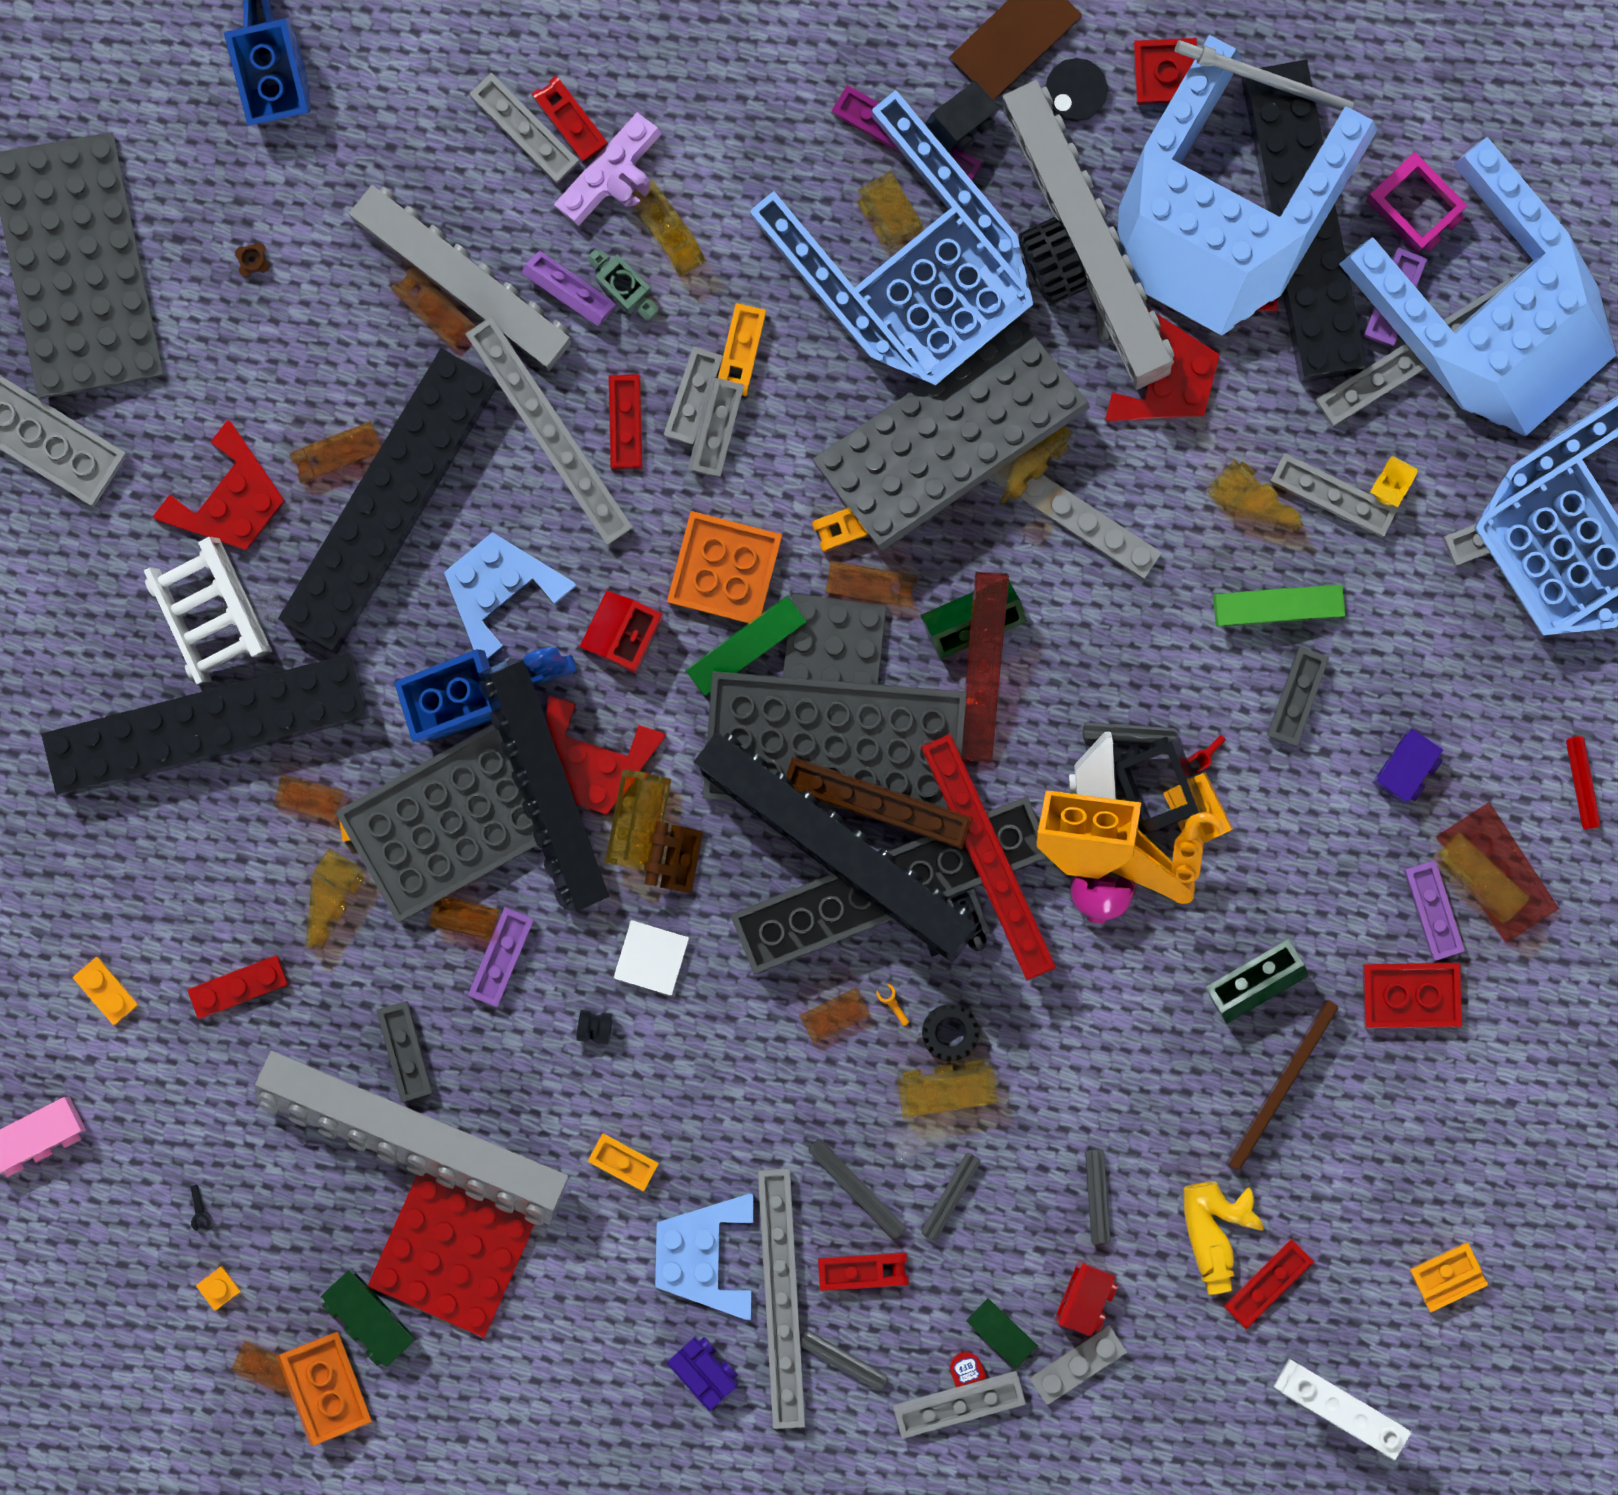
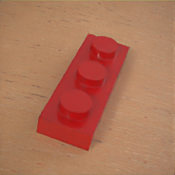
(237, 987)

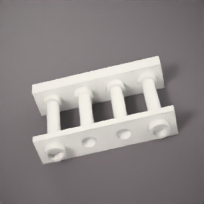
(238, 612)
(1342, 1409)

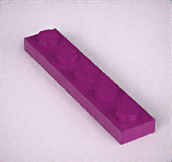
(856, 110)

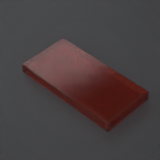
(1491, 837)

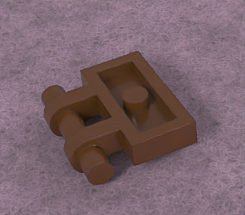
(680, 859)

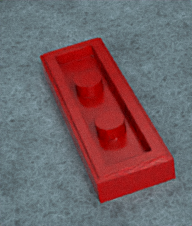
(625, 422)
(1268, 1284)

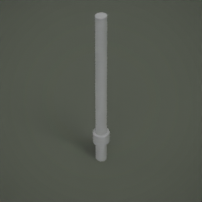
(1207, 56)

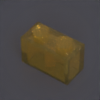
(889, 210)

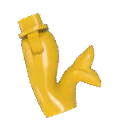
(1208, 1241)

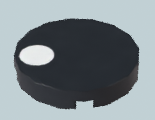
(1077, 89)

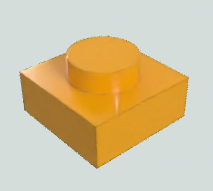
(218, 1288)

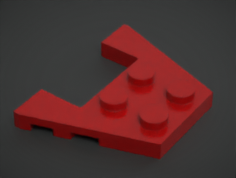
(1178, 394)
(238, 505)
(592, 770)

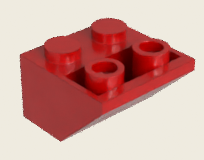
(622, 631)

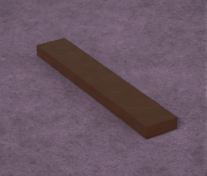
(880, 803)
(1282, 1085)

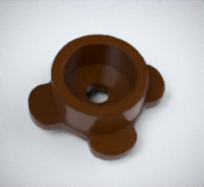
(245, 253)

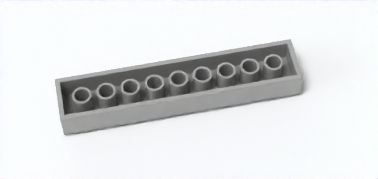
(1072, 203)
(409, 1139)

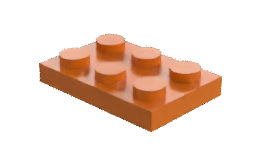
(324, 1388)

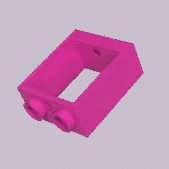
(1378, 202)

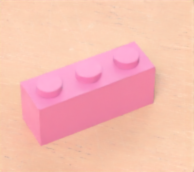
(38, 1134)

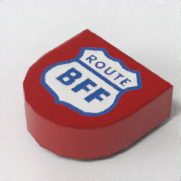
(966, 1369)

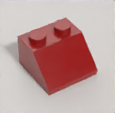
(1085, 1299)

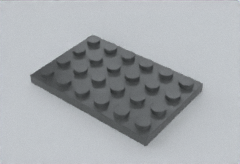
(440, 824)

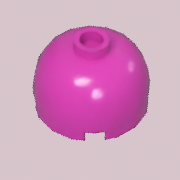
(1102, 897)

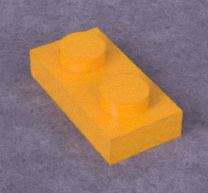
(105, 991)
(623, 1162)

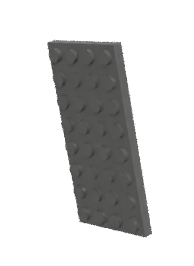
(76, 266)
(950, 435)
(840, 725)

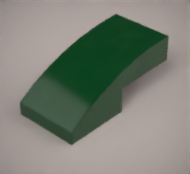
(1001, 1333)

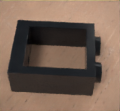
(1185, 777)

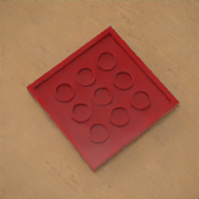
(451, 1254)

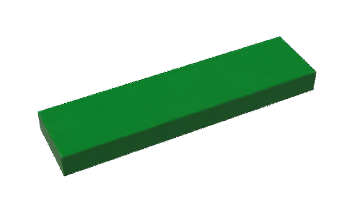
(747, 643)

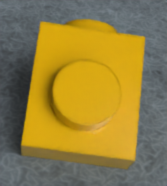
(1394, 482)

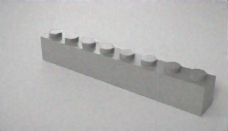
(460, 277)

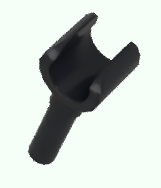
(199, 1208)

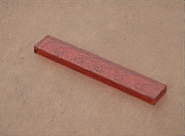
(984, 665)

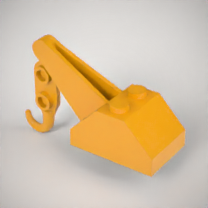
(1102, 836)

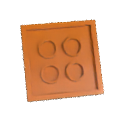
(724, 568)

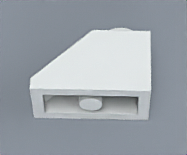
(1095, 770)

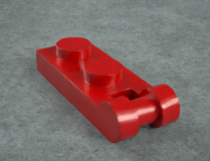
(570, 120)
(862, 1271)

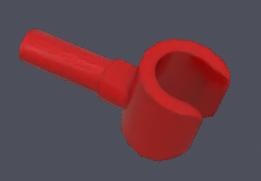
(1204, 757)

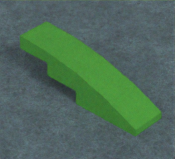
(1278, 605)

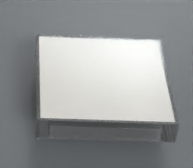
(651, 957)

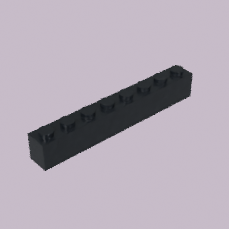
(543, 785)

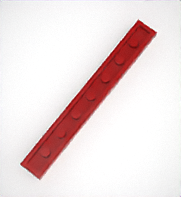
(989, 859)

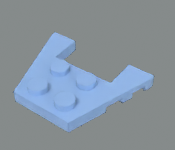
(492, 576)
(690, 1255)

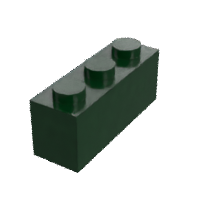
(951, 623)
(1257, 981)
(367, 1318)

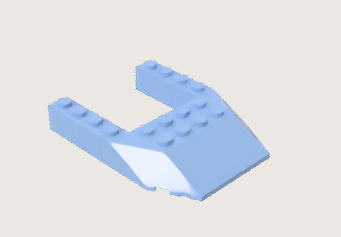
(1206, 245)
(937, 293)
(1525, 343)
(1558, 530)

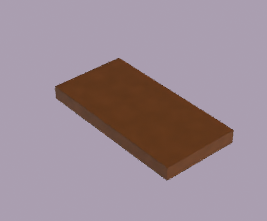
(1013, 42)

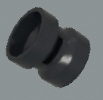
(594, 1027)

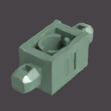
(645, 307)

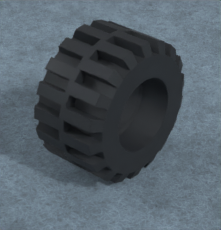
(1053, 261)

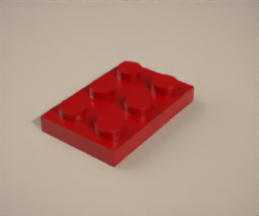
(1412, 995)

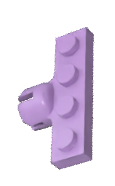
(612, 172)

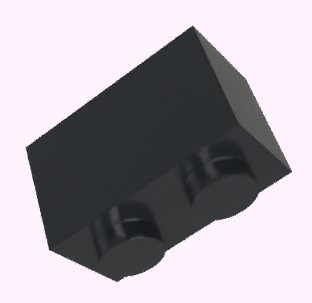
(963, 117)

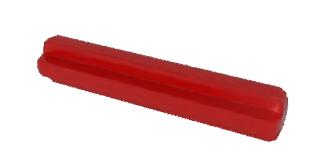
(1583, 782)

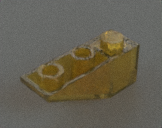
(1034, 463)
(1244, 496)
(330, 887)

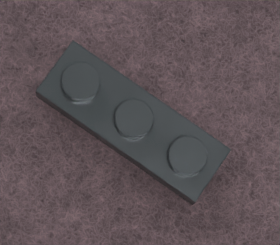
(1297, 696)
(404, 1051)

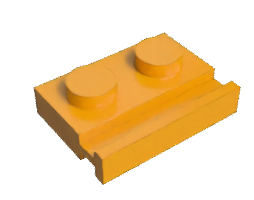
(1207, 831)
(1448, 1277)

